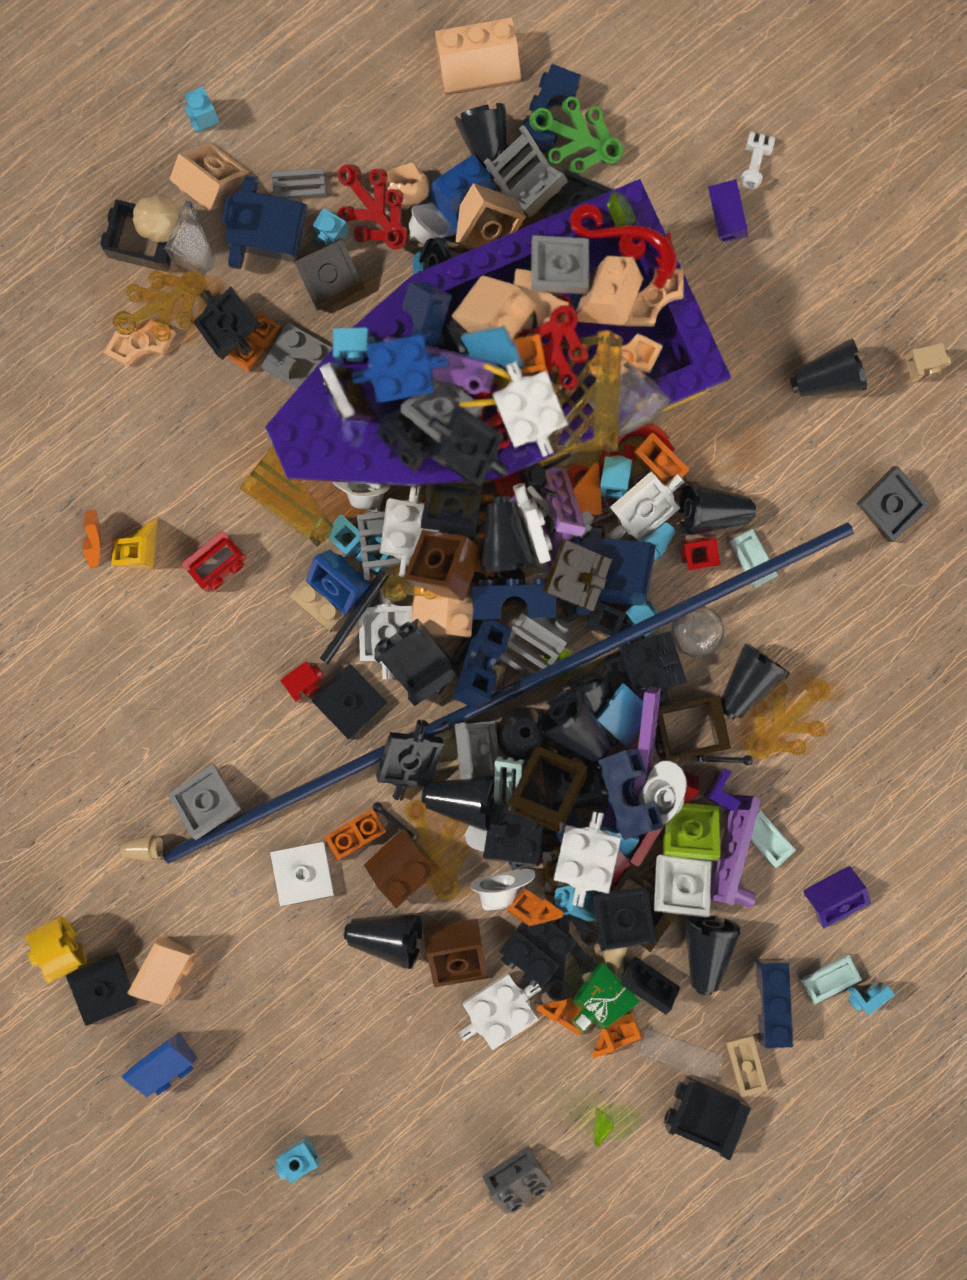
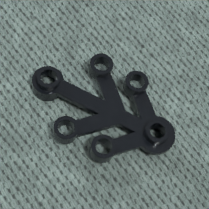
(576, 951)

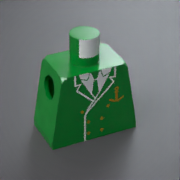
(602, 1000)

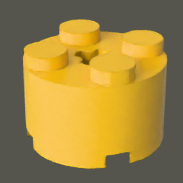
(55, 949)

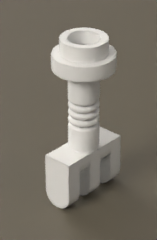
(752, 177)

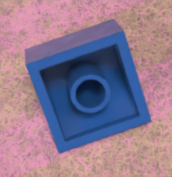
(451, 187)
(337, 581)
(160, 1066)

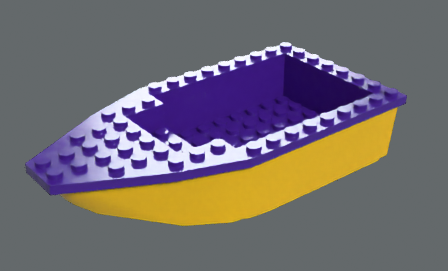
(323, 446)

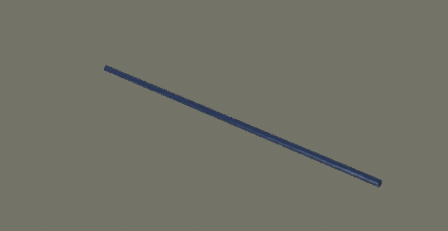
(518, 688)

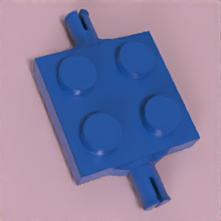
(400, 368)

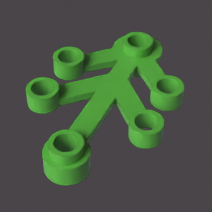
(580, 136)

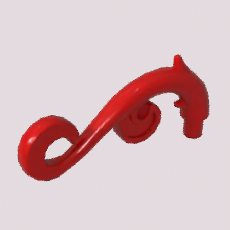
(628, 233)
(643, 431)

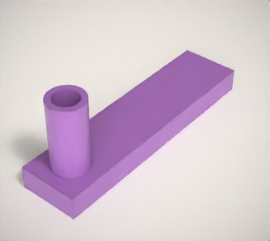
(463, 370)
(563, 508)
(647, 735)
(733, 853)

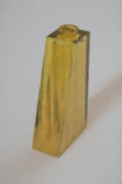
(287, 499)

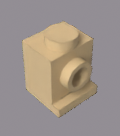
(927, 361)

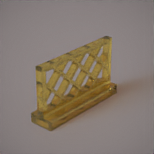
(606, 399)

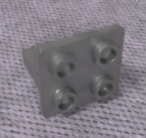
(516, 1181)

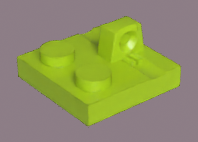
(693, 833)

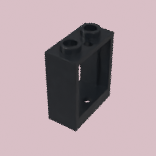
(111, 239)

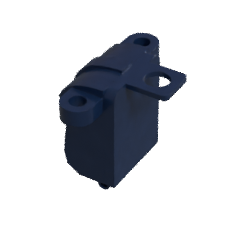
(262, 224)
(629, 570)

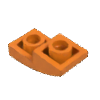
(258, 340)
(354, 834)

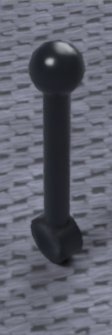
(746, 760)
(378, 807)

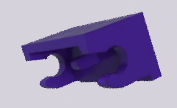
(728, 211)

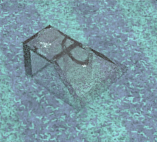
(189, 243)
(639, 399)

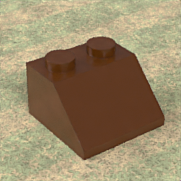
(443, 564)
(400, 868)
(455, 952)

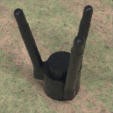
(536, 476)

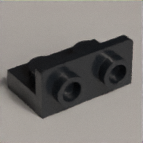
(407, 439)
(649, 985)

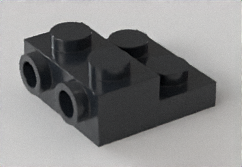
(558, 782)
(536, 950)

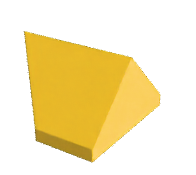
(136, 548)

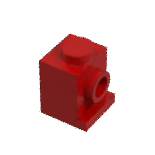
(709, 557)
(302, 680)

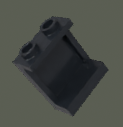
(416, 661)
(707, 1116)

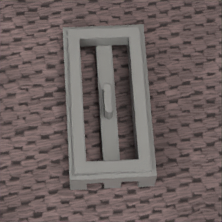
(299, 174)

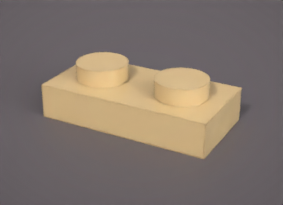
(317, 605)
(746, 1065)

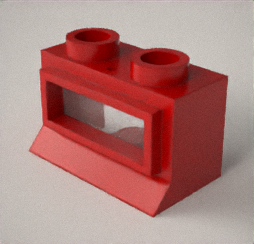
(215, 561)

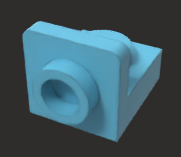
(564, 898)
(874, 997)

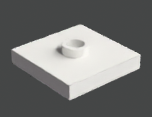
(302, 873)
(682, 886)

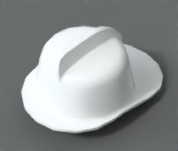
(429, 223)
(364, 495)
(666, 787)
(501, 889)

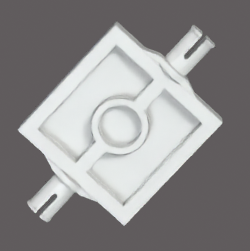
(529, 408)
(645, 507)
(532, 522)
(402, 527)
(379, 623)
(587, 859)
(499, 1011)

